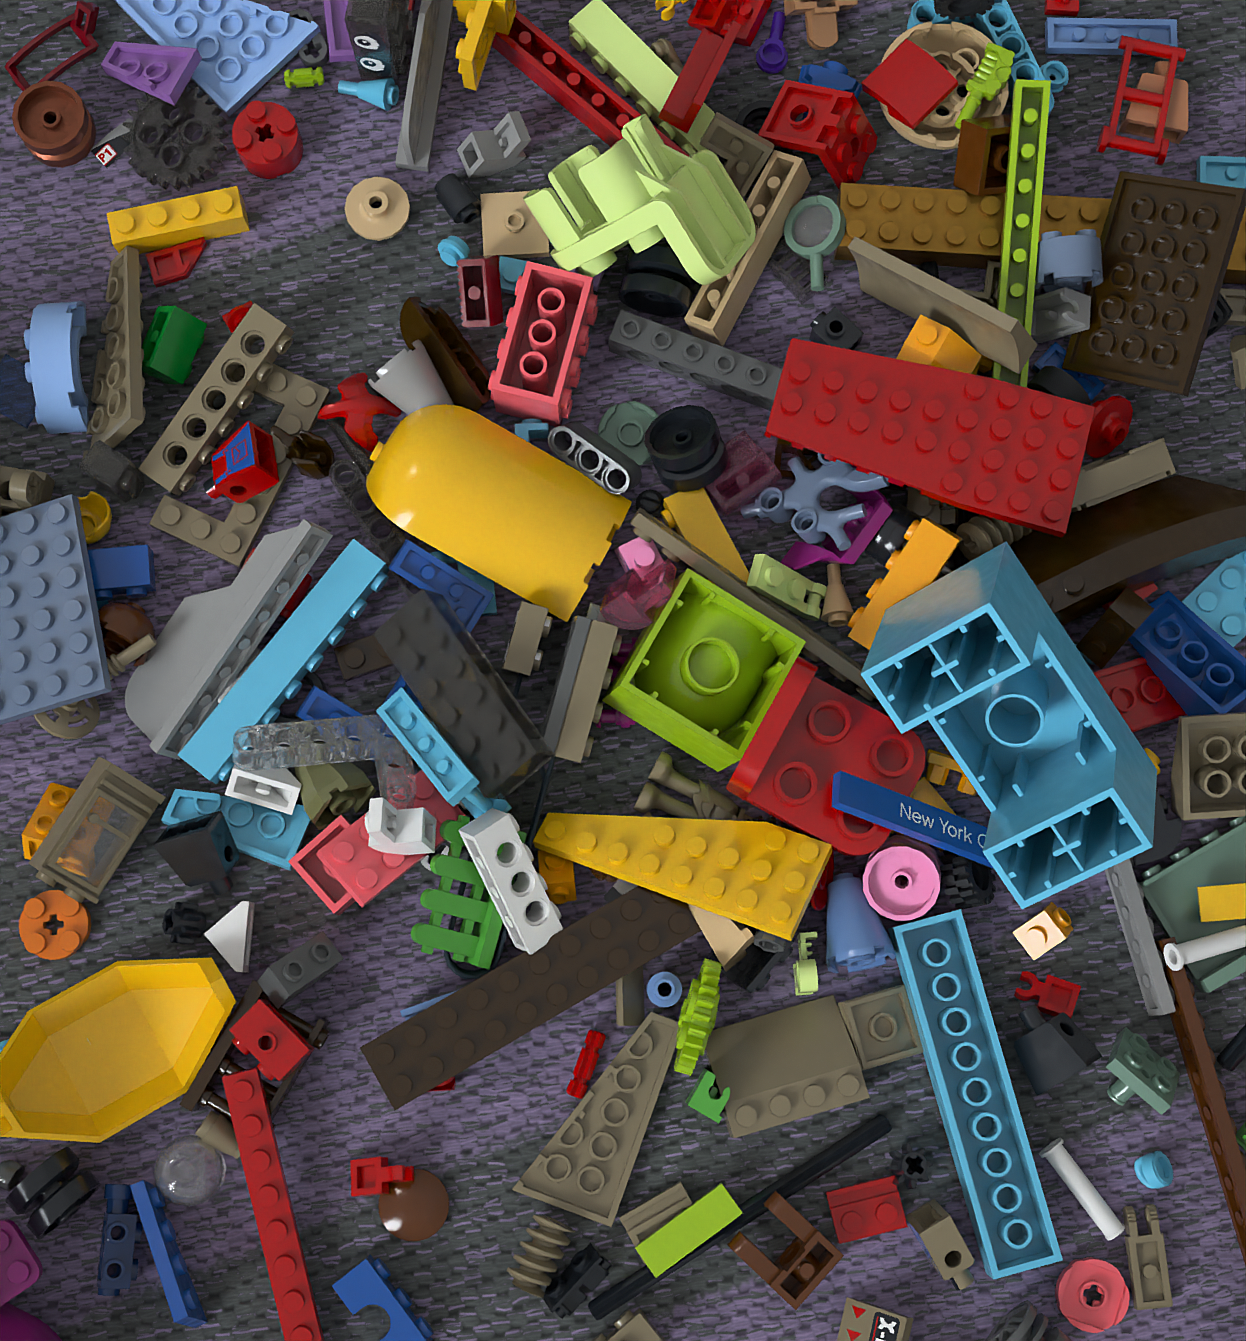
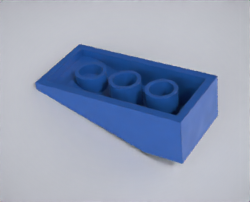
(1191, 659)

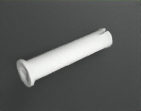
(1204, 947)
(1082, 1189)

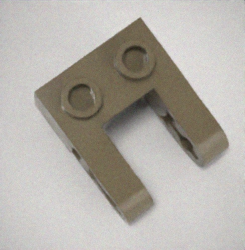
(25, 488)

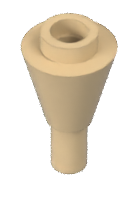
(836, 606)

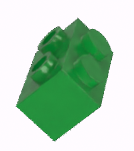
(172, 344)

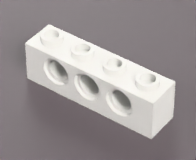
(482, 839)

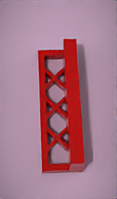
(697, 77)

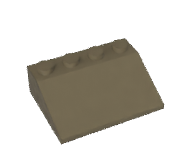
(1209, 767)
(785, 1066)

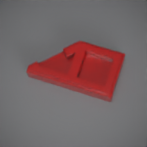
(175, 261)

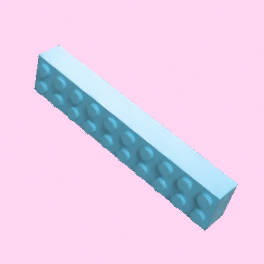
(975, 1095)

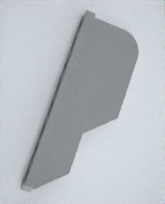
(424, 85)
(215, 637)

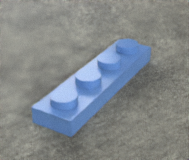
(1102, 35)

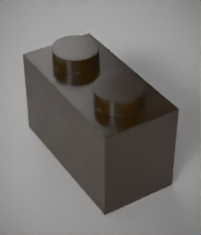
(1114, 627)

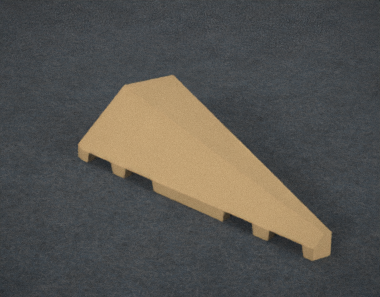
(724, 935)

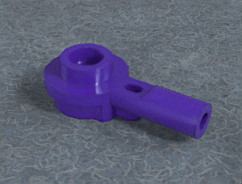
(772, 55)

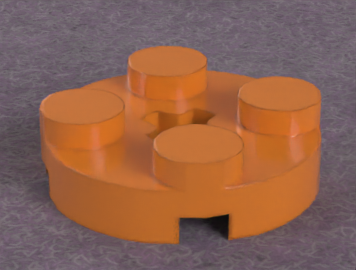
(68, 939)

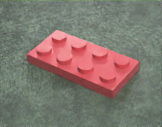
(369, 871)

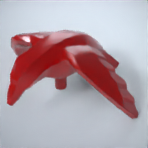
(359, 409)

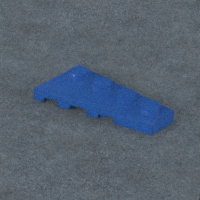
(167, 1257)

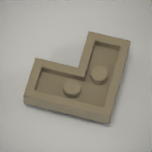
(741, 147)

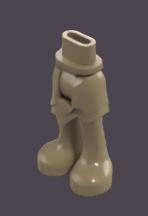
(706, 801)

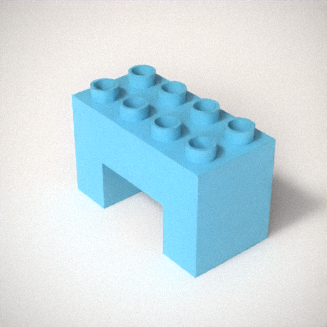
(1021, 722)

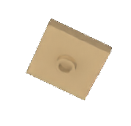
(511, 227)

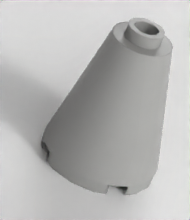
(411, 381)

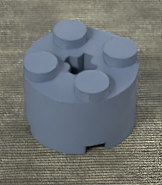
(1068, 260)

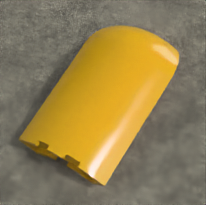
(495, 504)

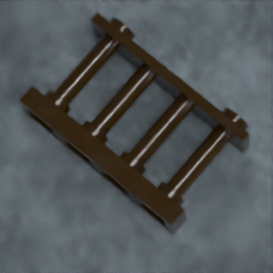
(221, 1063)

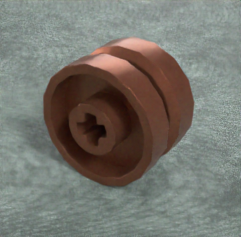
(54, 124)

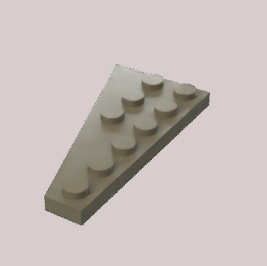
(118, 368)
(598, 1144)

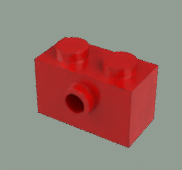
(270, 1041)

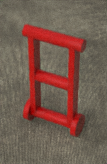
(1160, 145)

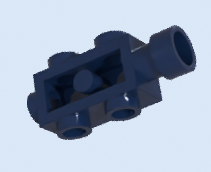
(121, 1248)

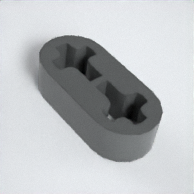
(317, 41)

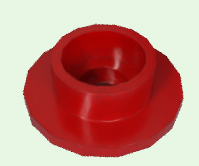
(1108, 425)

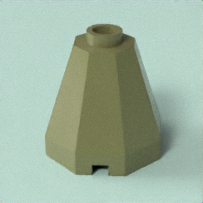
(332, 790)

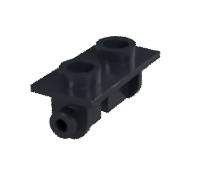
(585, 1268)

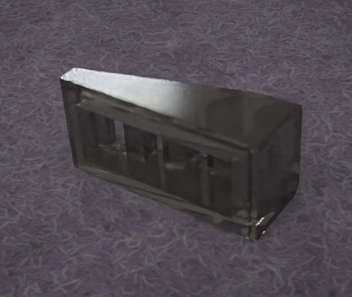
(800, 292)

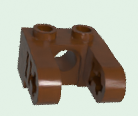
(800, 1265)

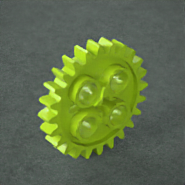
(697, 1017)

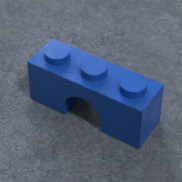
(370, 1285)

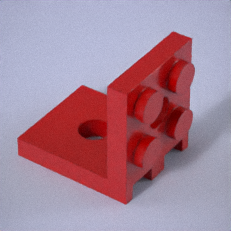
(832, 130)

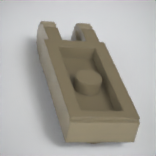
(1147, 1261)

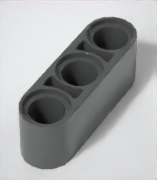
(580, 458)

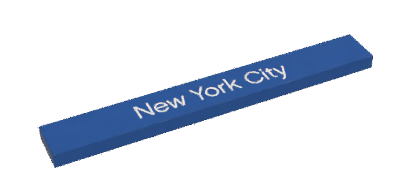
(909, 816)

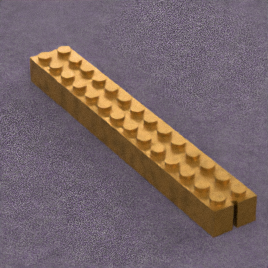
(967, 228)

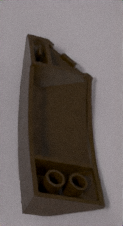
(1133, 542)

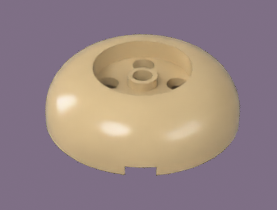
(960, 52)

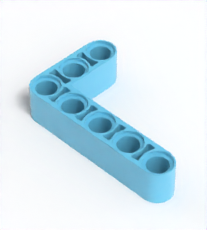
(1007, 36)

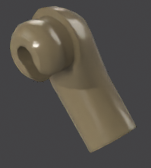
(667, 53)

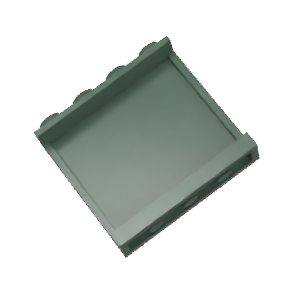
(1174, 898)

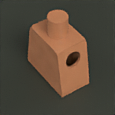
(1142, 118)

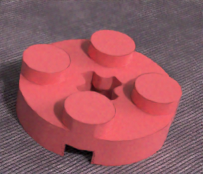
(1110, 1284)

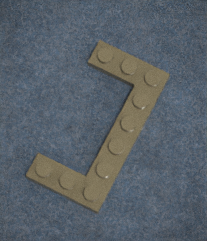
(237, 535)

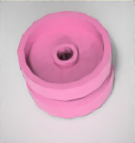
(883, 881)

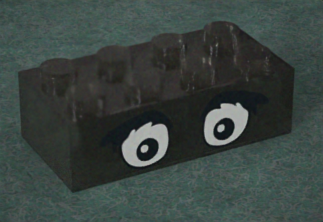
(380, 37)

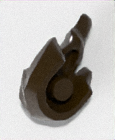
(311, 455)

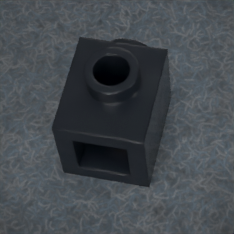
(835, 330)

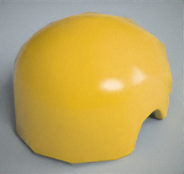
(95, 516)

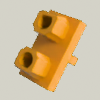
(939, 767)

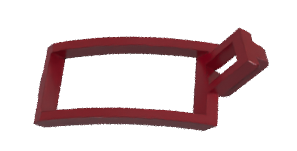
(82, 31)

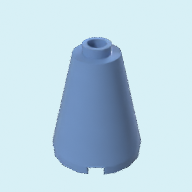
(853, 928)

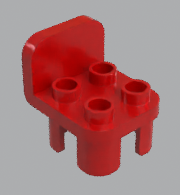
(807, 740)

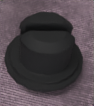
(651, 502)

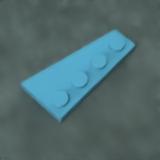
(255, 828)

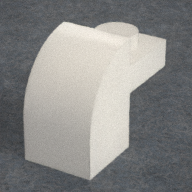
(400, 830)

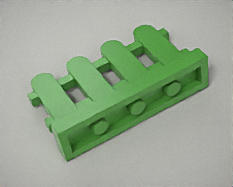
(480, 917)

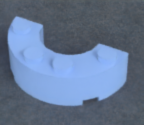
(55, 366)

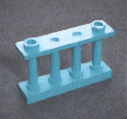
(435, 755)

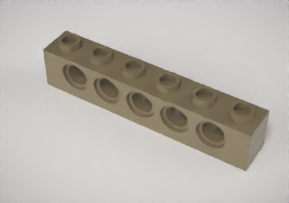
(198, 407)

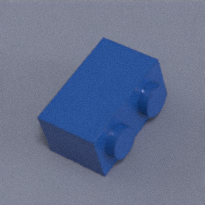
(122, 571)

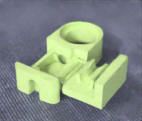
(805, 969)

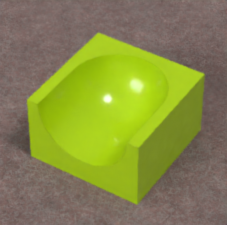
(704, 672)

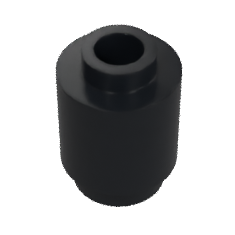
(457, 199)

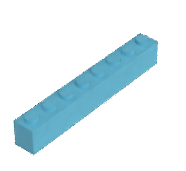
(287, 659)

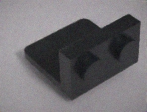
(753, 970)

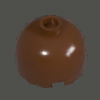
(123, 626)

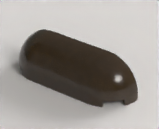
(448, 350)

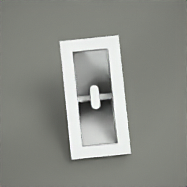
(267, 788)
(233, 936)

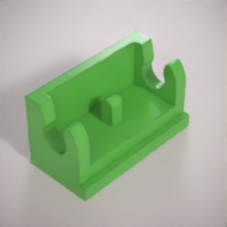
(705, 1100)

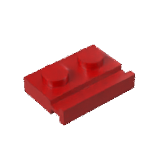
(866, 1209)

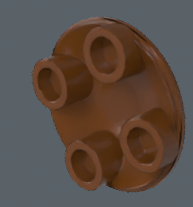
(415, 1207)

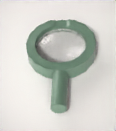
(814, 231)

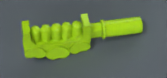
(988, 79)

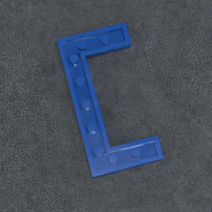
(427, 573)

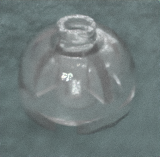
(189, 1171)

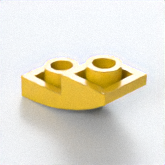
(1222, 902)

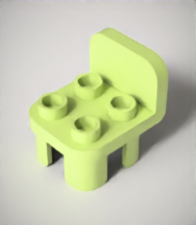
(637, 198)

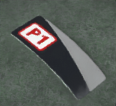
(111, 146)

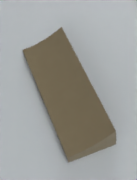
(919, 293)

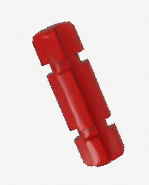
(586, 1064)

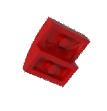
(719, 14)
(909, 84)

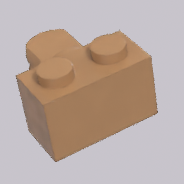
(819, 19)

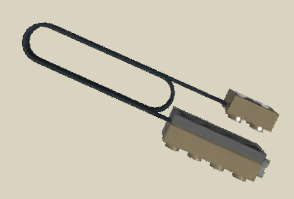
(571, 706)

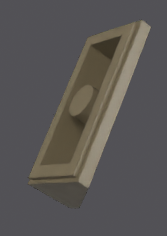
(630, 999)

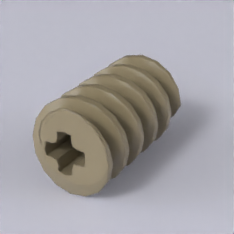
(985, 533)
(539, 1255)

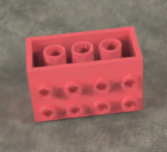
(544, 344)

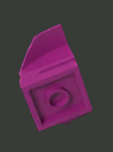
(858, 531)

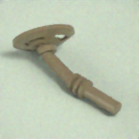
(66, 712)

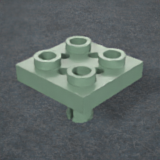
(1141, 1072)

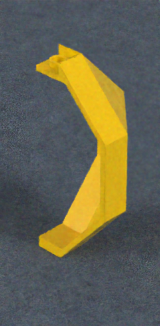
(147, 1040)

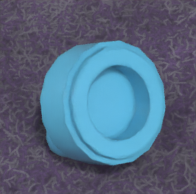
(1154, 1170)

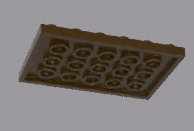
(1161, 281)

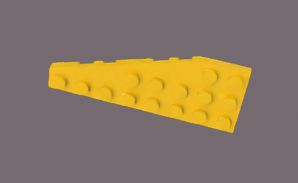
(722, 866)

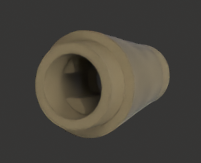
(219, 1133)

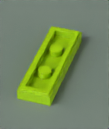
(688, 1230)

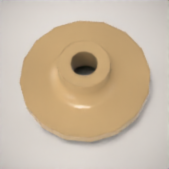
(377, 222)

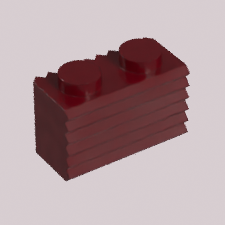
(480, 291)

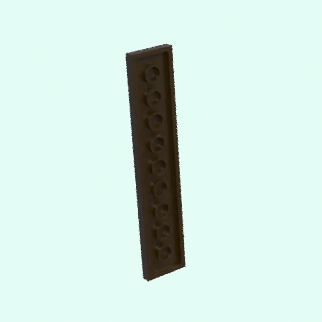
(526, 992)

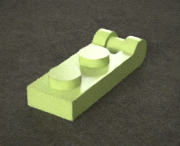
(786, 587)

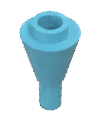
(378, 92)

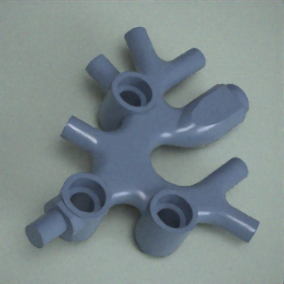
(812, 520)

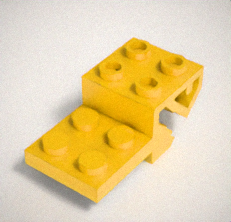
(482, 20)

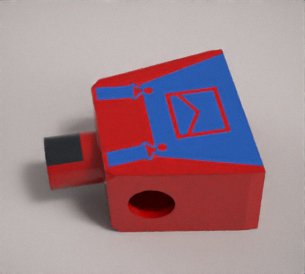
(243, 465)

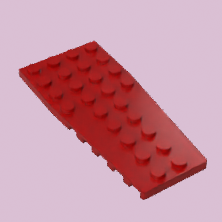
(936, 430)

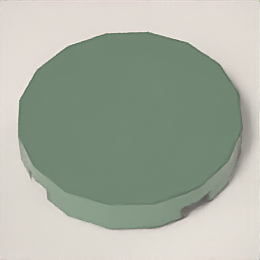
(629, 439)

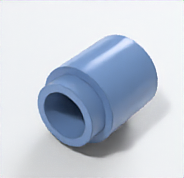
(652, 989)

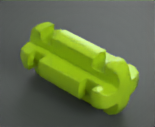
(304, 77)

